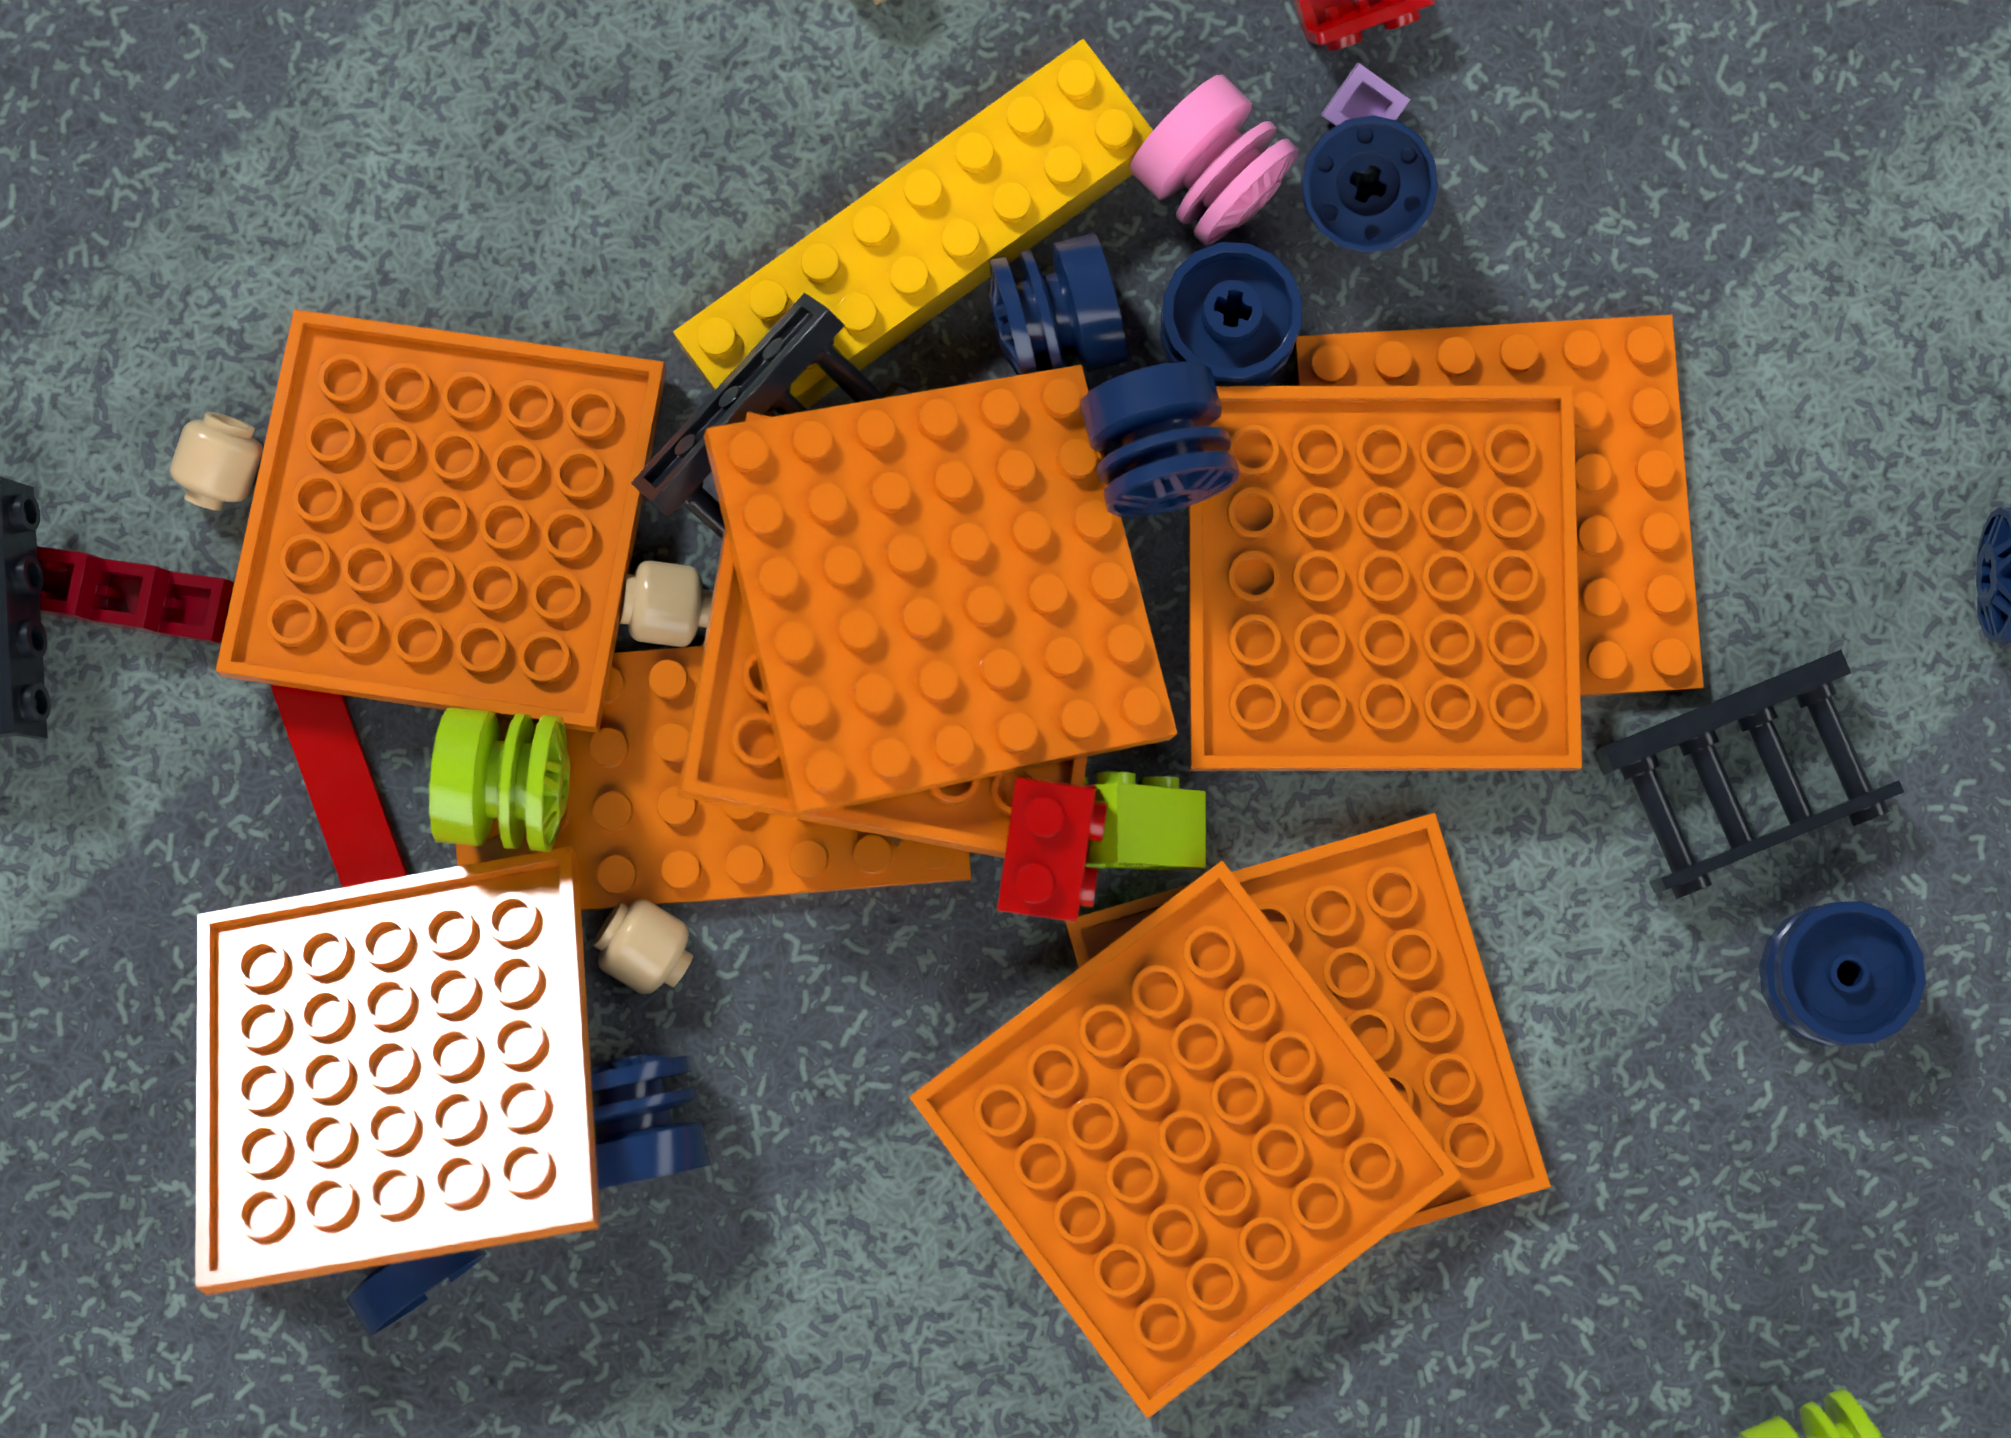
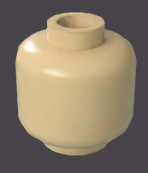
(216, 460)
(665, 603)
(643, 946)

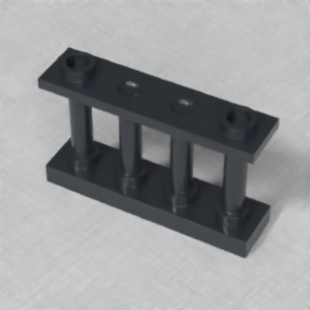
(756, 386)
(1754, 712)

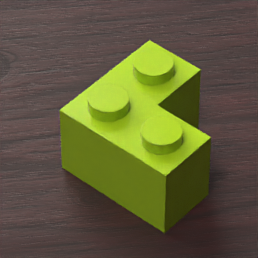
(1149, 824)

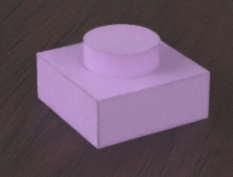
(1364, 96)

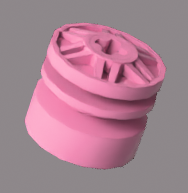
(1206, 153)

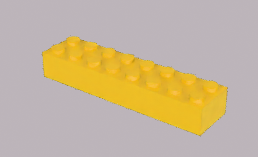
(937, 222)

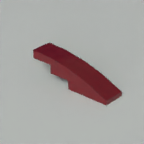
(133, 596)

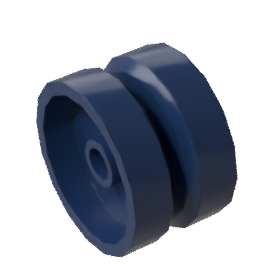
(1238, 284)
(1881, 983)

